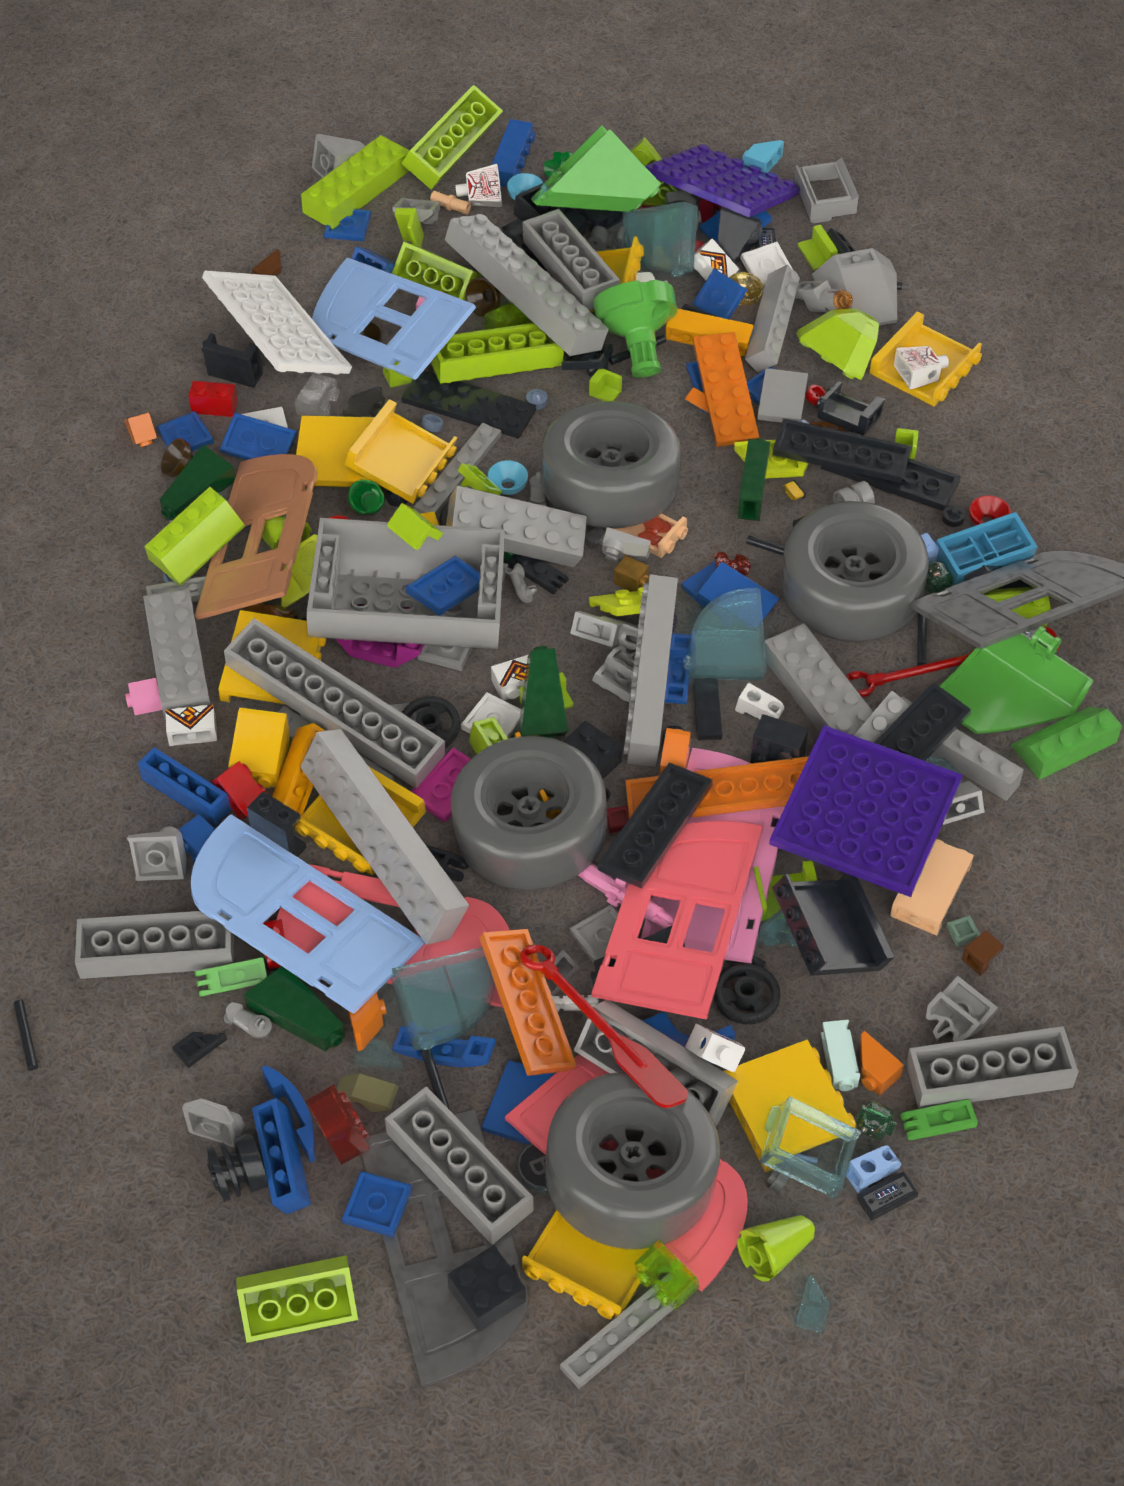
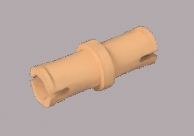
(450, 202)

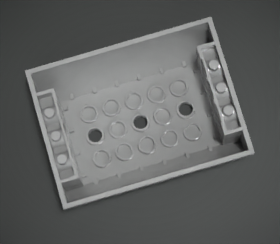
(373, 566)

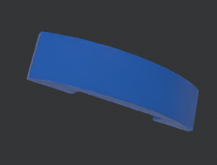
(677, 676)
(453, 1053)
(281, 1086)

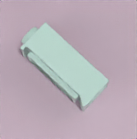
(840, 1055)

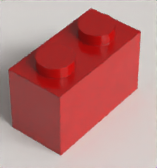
(213, 398)
(240, 788)

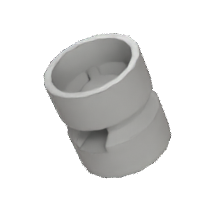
(857, 492)

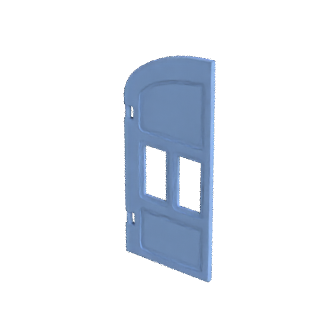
(359, 294)
(254, 877)

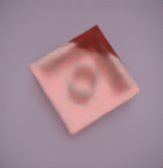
(339, 1123)

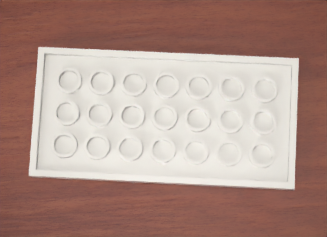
(276, 323)

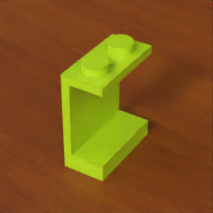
(771, 905)

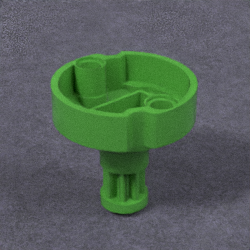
(636, 313)

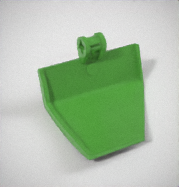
(1017, 684)

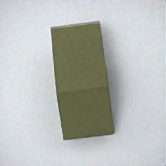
(369, 1091)

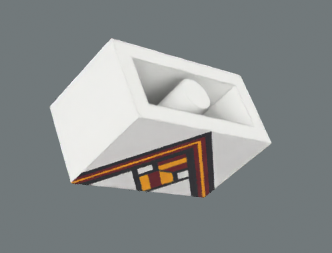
(710, 257)
(509, 677)
(191, 725)

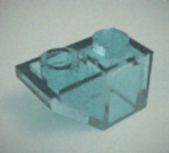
(776, 931)

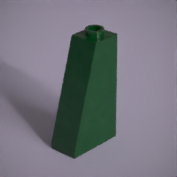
(203, 471)
(753, 479)
(542, 696)
(296, 1009)

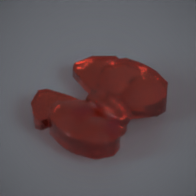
(654, 527)
(740, 563)

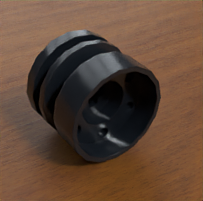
(237, 1167)

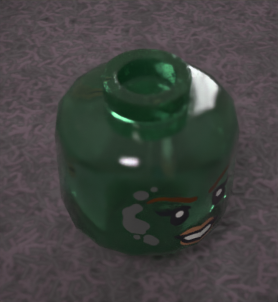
(938, 577)
(876, 1120)

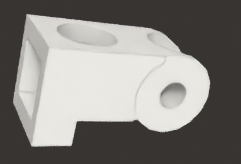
(758, 702)

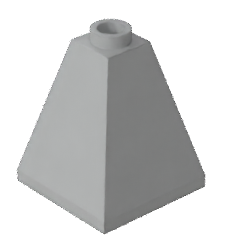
(332, 152)

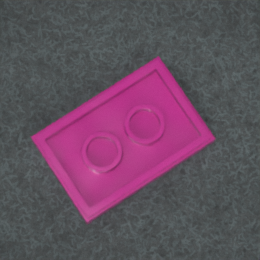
(438, 785)

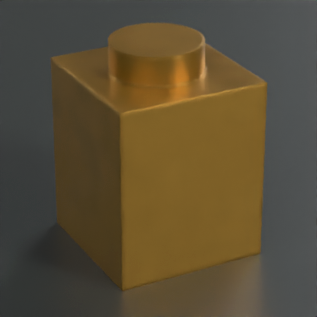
(631, 574)

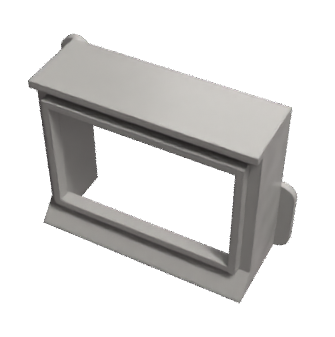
(825, 209)

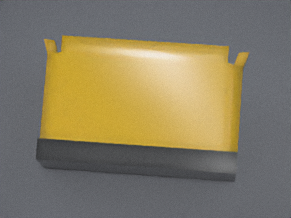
(794, 490)

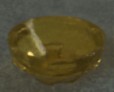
(752, 283)

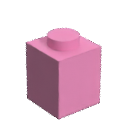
(144, 696)

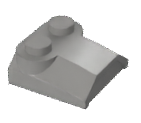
(426, 209)
(618, 544)
(158, 855)
(212, 1121)

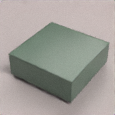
(962, 930)

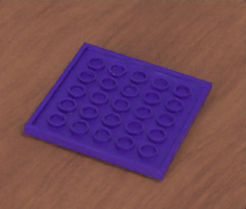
(724, 180)
(866, 810)

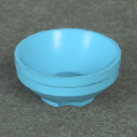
(522, 183)
(508, 472)

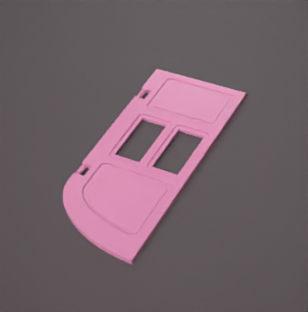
(707, 919)

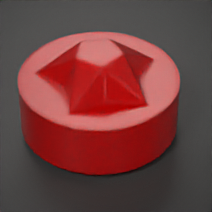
(813, 394)

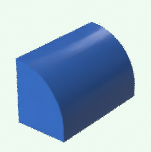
(373, 259)

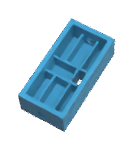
(989, 544)

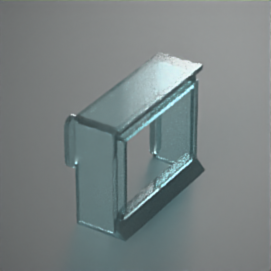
(797, 1168)

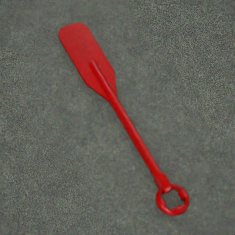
(880, 678)
(629, 1055)

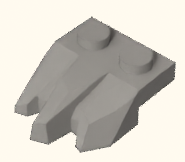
(617, 673)
(960, 1011)

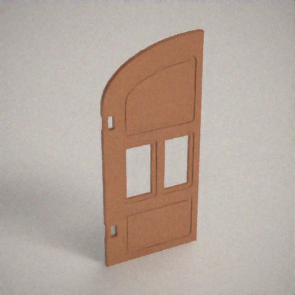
(261, 491)

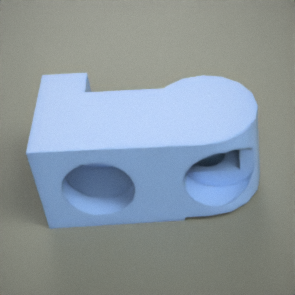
(872, 1167)

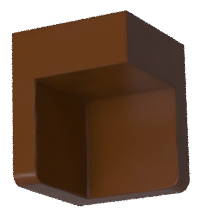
(981, 951)

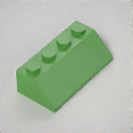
(1068, 740)

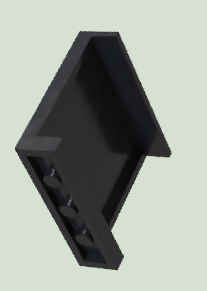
(833, 925)

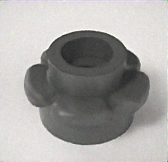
(777, 1180)

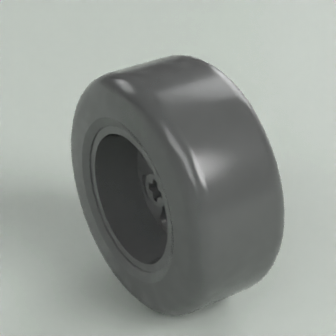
(611, 464)
(863, 542)
(513, 776)
(620, 1210)

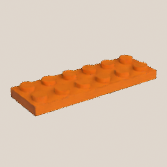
(725, 388)
(527, 1004)

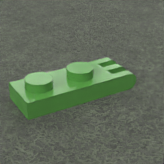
(232, 976)
(939, 1119)

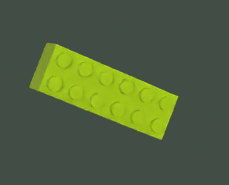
(452, 137)
(355, 182)
(496, 353)

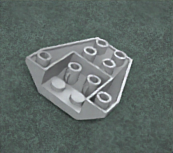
(869, 280)

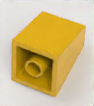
(261, 744)

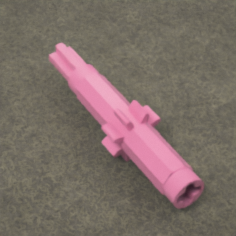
(615, 891)

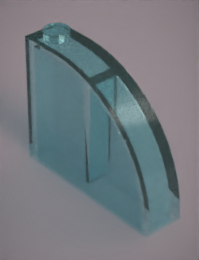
(666, 236)
(728, 638)
(443, 996)

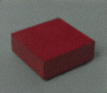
(617, 818)

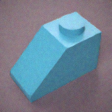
(764, 155)

